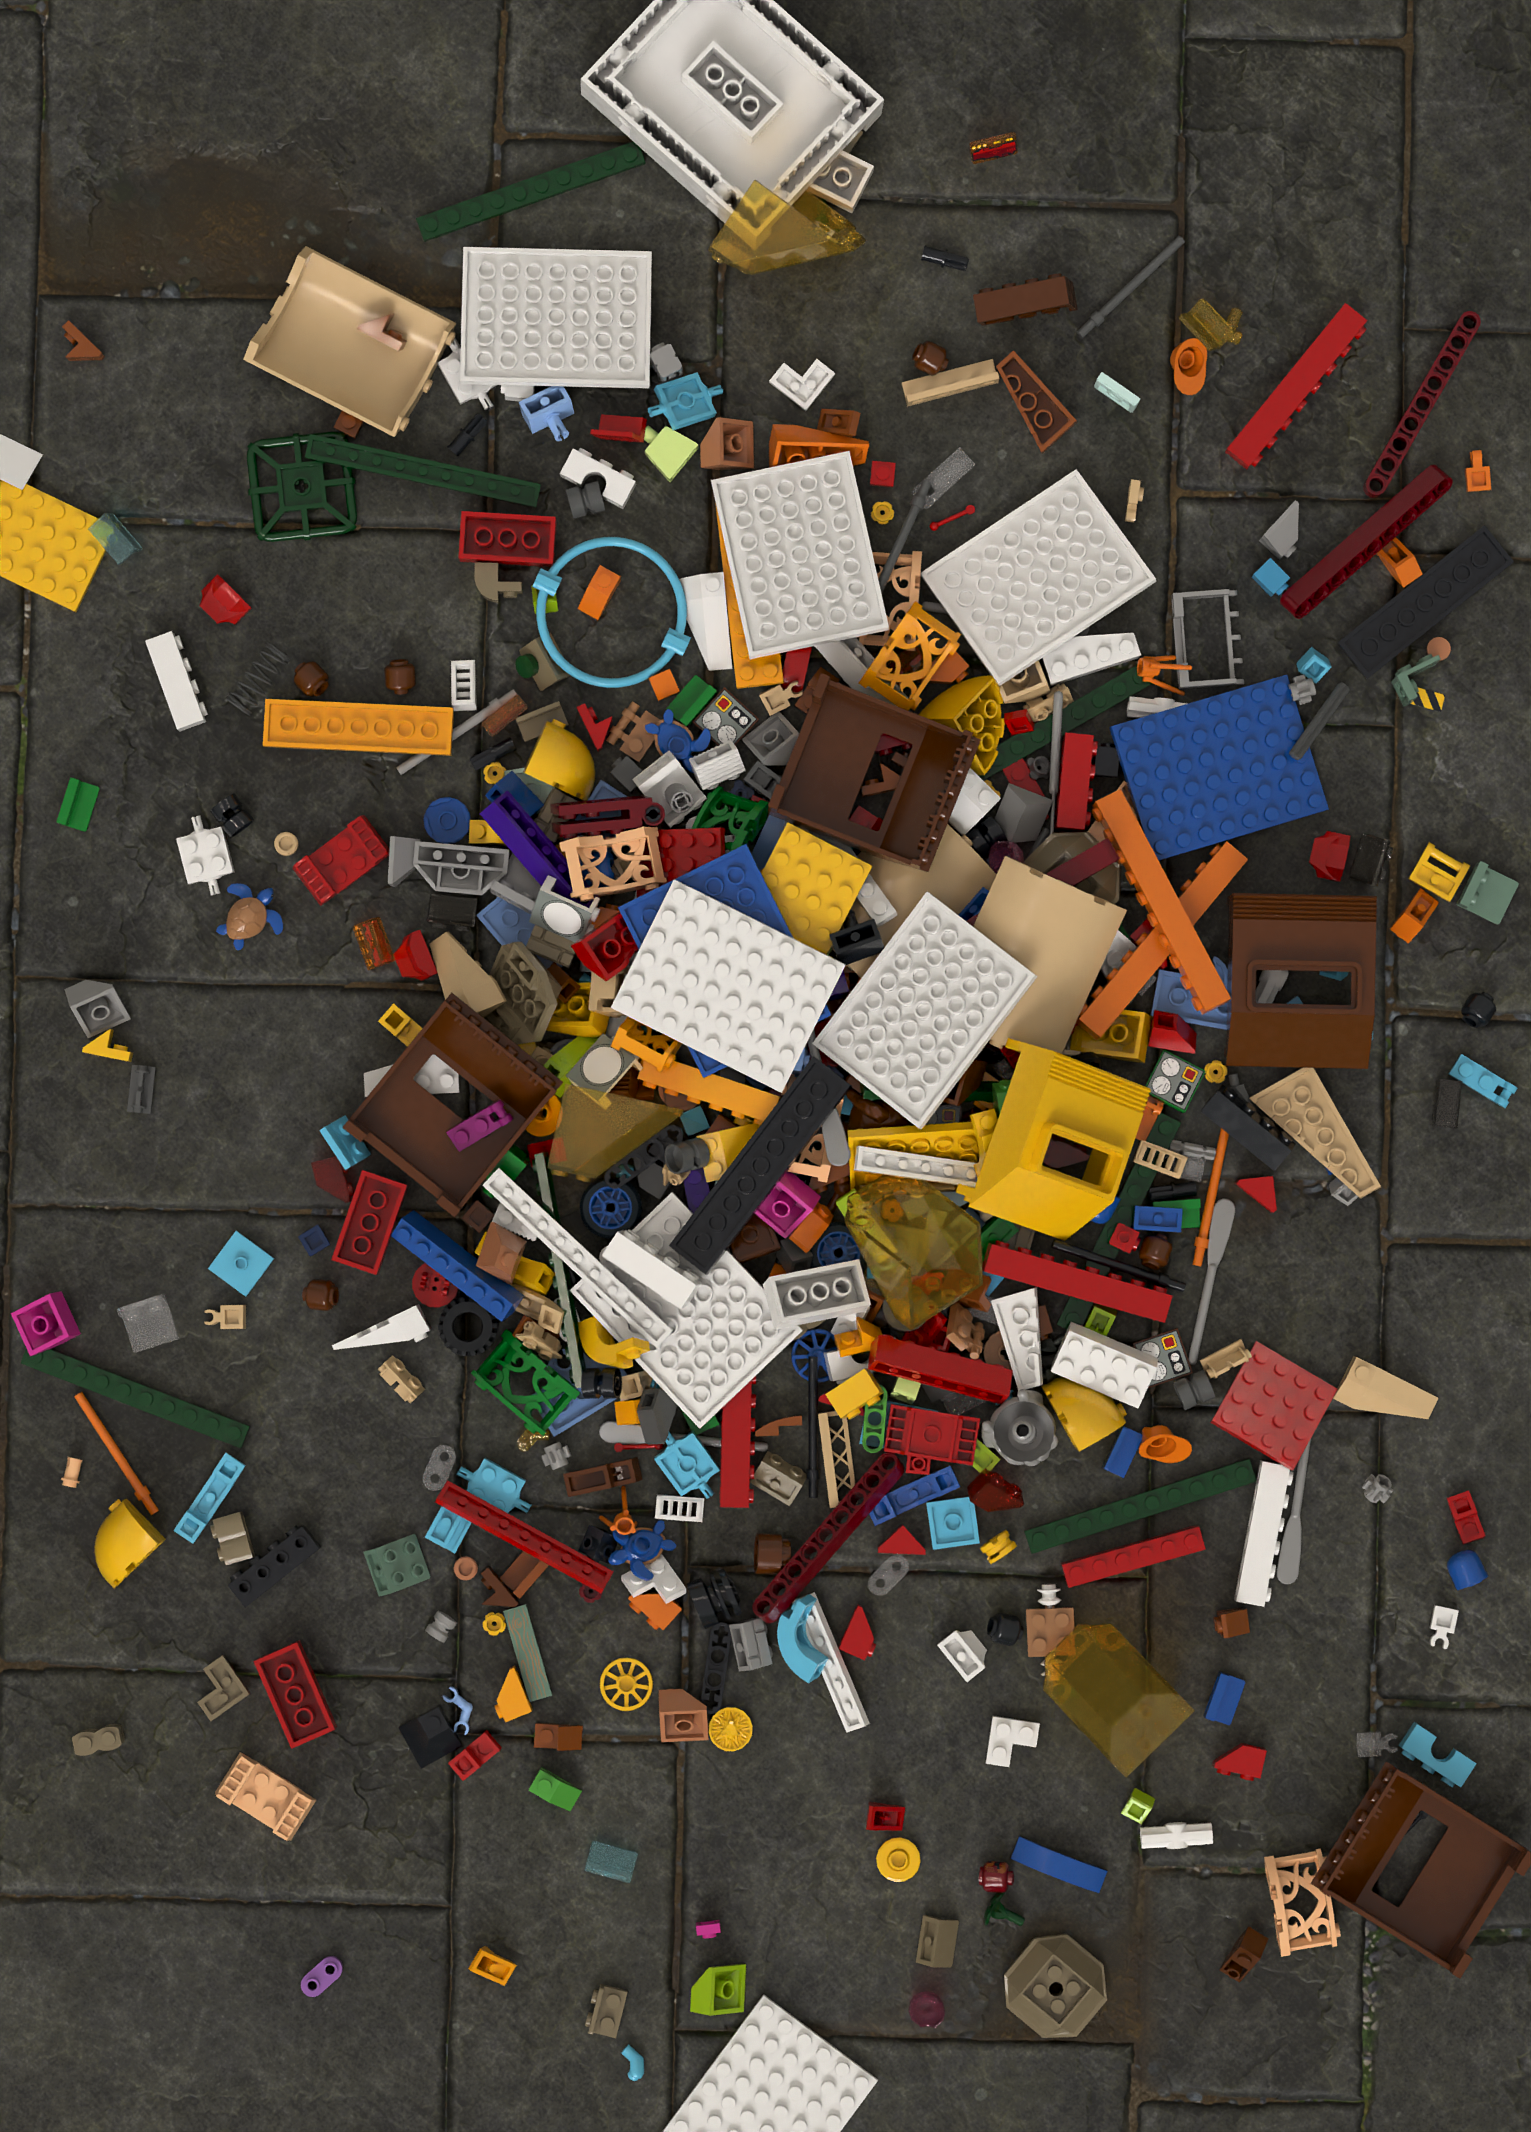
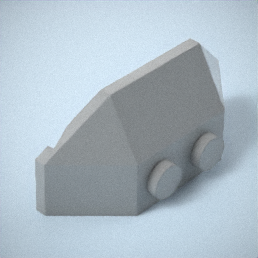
(460, 867)

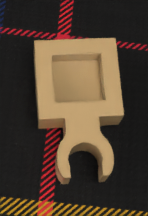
(1134, 495)
(777, 698)
(229, 1317)

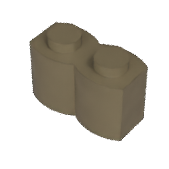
(233, 1538)
(104, 1739)

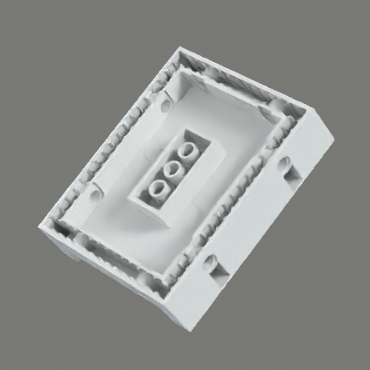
(730, 97)

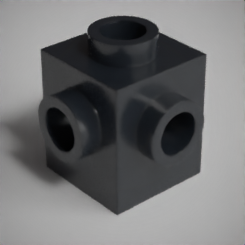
(598, 1544)

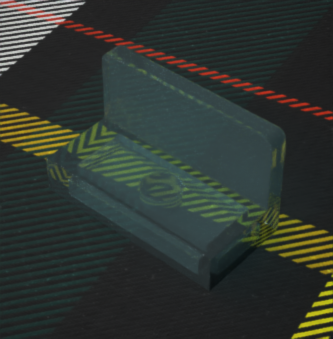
(114, 538)
(611, 1861)

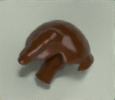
(872, 1114)

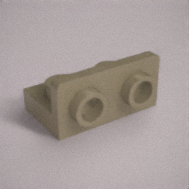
(779, 1478)
(607, 2011)

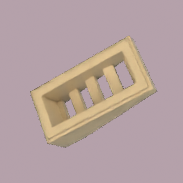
(1166, 1170)

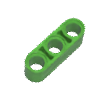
(877, 1430)

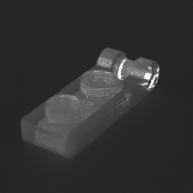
(946, 475)

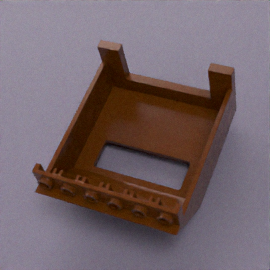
(835, 757)
(1300, 935)
(412, 1124)
(1454, 1885)

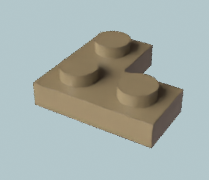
(228, 1688)

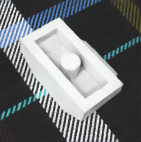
(964, 1653)

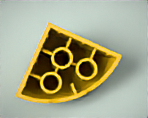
(975, 708)
(562, 761)
(1083, 1411)
(124, 1542)

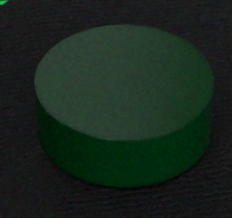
(527, 666)

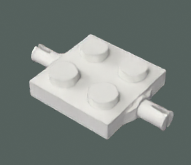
(464, 392)
(205, 855)

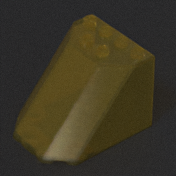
(772, 234)
(601, 1130)
(915, 1245)
(1113, 1694)

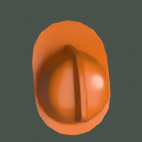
(1189, 366)
(1163, 1445)

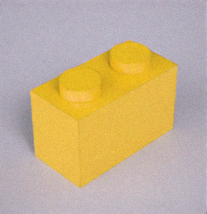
(855, 1394)

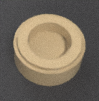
(286, 844)

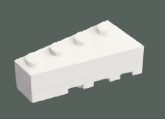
(1088, 655)

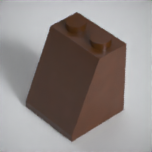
(967, 1083)

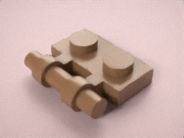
(639, 739)
(963, 1332)

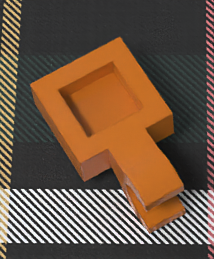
(1478, 476)

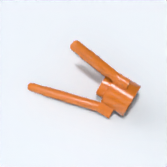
(1150, 667)
(623, 1521)

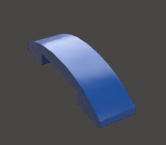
(914, 1494)
(1058, 1865)

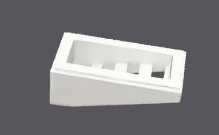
(463, 705)
(669, 1516)

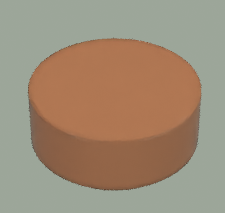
(1438, 646)
(465, 1568)

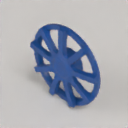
(816, 1350)

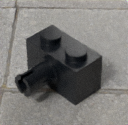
(856, 940)

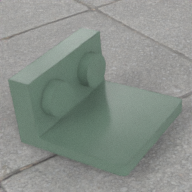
(1406, 688)
(1487, 893)
(397, 1565)

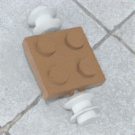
(1049, 1624)

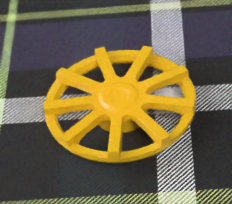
(626, 1684)

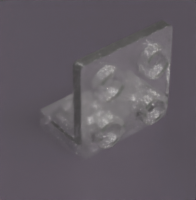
(148, 1323)

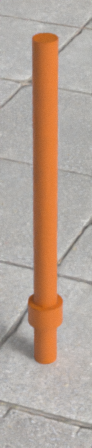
(1201, 1242)
(141, 1492)

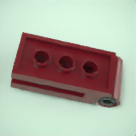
(634, 813)

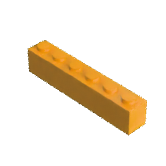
(712, 1089)

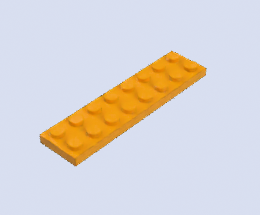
(748, 671)
(358, 727)

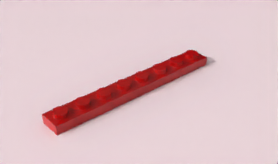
(524, 1536)

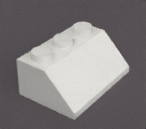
(972, 803)

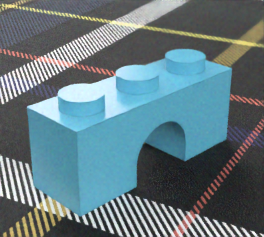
(1418, 1745)

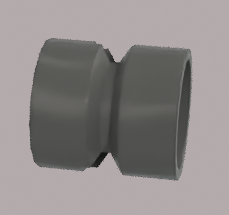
(585, 500)
(687, 1155)
(1194, 1389)

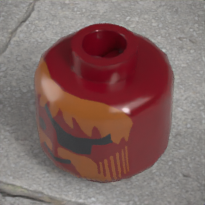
(996, 1876)

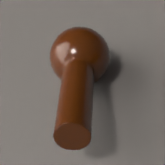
(839, 1190)

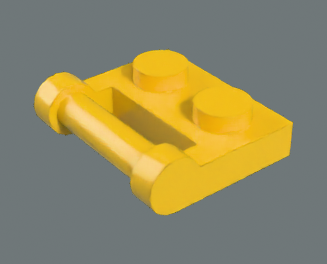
(1435, 879)

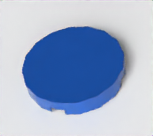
(447, 820)

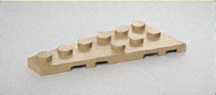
(1311, 1118)

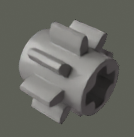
(1302, 689)
(556, 1455)
(1377, 1488)

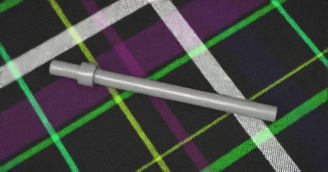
(494, 705)

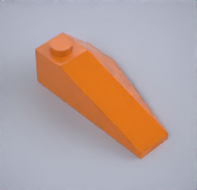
(800, 443)

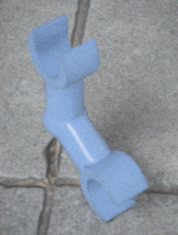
(464, 1705)

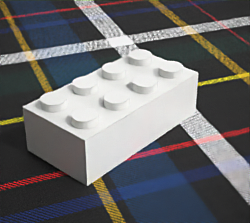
(843, 181)
(652, 1269)
(816, 1294)
(1104, 1365)

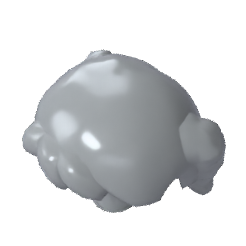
(1021, 1429)

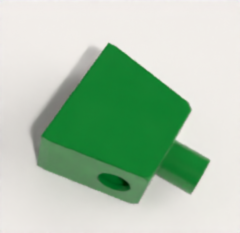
(511, 1164)

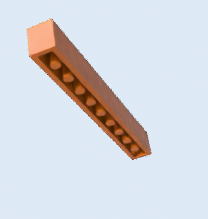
(1161, 902)
(1150, 954)

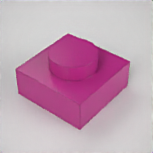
(708, 1929)

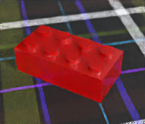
(507, 539)
(1074, 780)
(370, 1222)
(295, 1694)

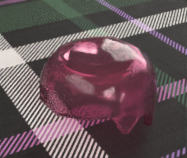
(1002, 849)
(927, 2009)

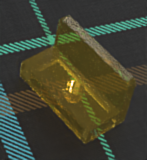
(1207, 325)

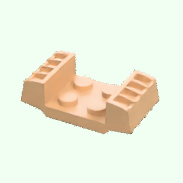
(265, 1796)

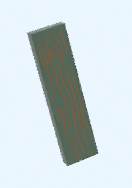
(527, 1652)

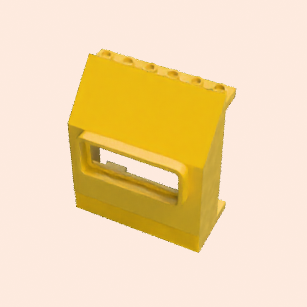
(1074, 1102)

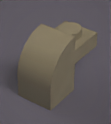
(488, 583)

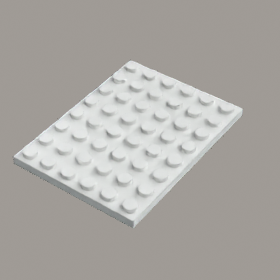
(556, 317)
(799, 555)
(1038, 577)
(728, 985)
(924, 1010)
(714, 1341)
(774, 2080)

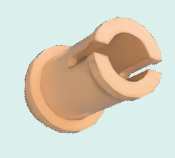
(72, 1472)

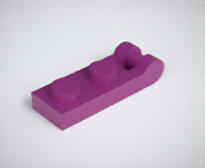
(479, 1125)

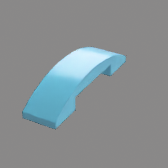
(209, 1498)

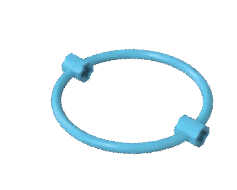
(674, 641)

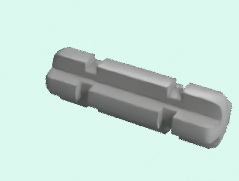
(1193, 1150)

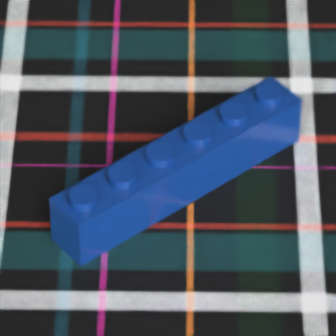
(456, 1265)

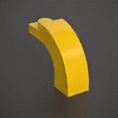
(983, 1126)
(529, 1273)
(602, 1348)

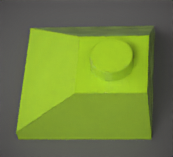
(719, 1990)

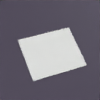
(16, 462)

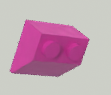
(788, 1204)
(45, 1323)

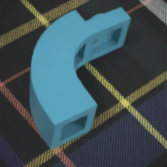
(794, 1643)

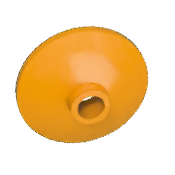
(542, 1125)

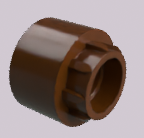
(770, 1553)

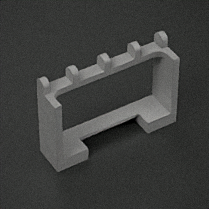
(1179, 638)

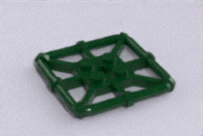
(290, 498)

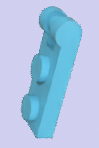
(1482, 1080)

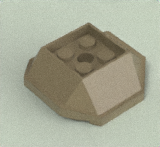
(1064, 846)
(529, 994)
(1050, 1961)

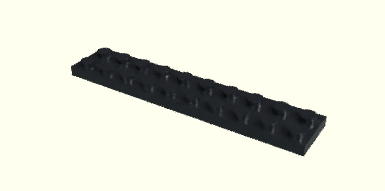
(760, 1165)

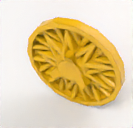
(730, 1729)
(898, 1859)

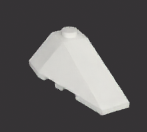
(709, 618)
(397, 1328)

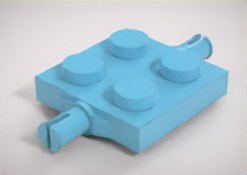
(685, 401)
(687, 1464)
(496, 1486)

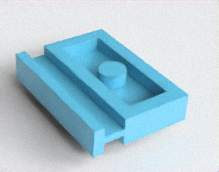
(343, 1144)
(448, 1529)

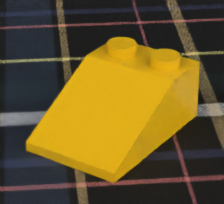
(575, 1017)
(1123, 1040)
(725, 1147)

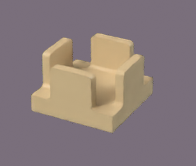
(604, 993)

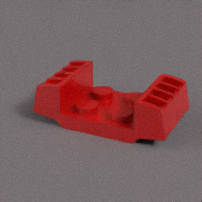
(342, 860)
(931, 1434)

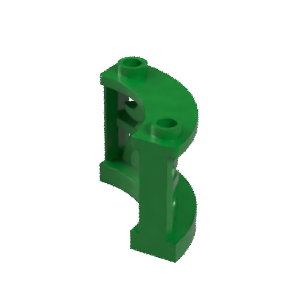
(752, 819)
(557, 1384)

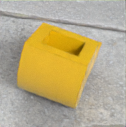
(482, 833)
(400, 1024)

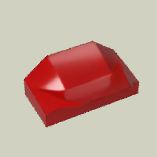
(223, 602)
(1330, 855)
(414, 957)

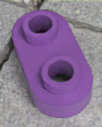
(321, 1976)

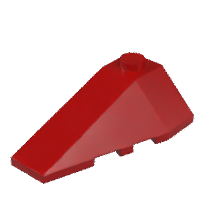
(606, 947)

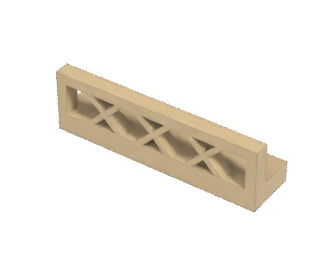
(950, 382)
(828, 1456)

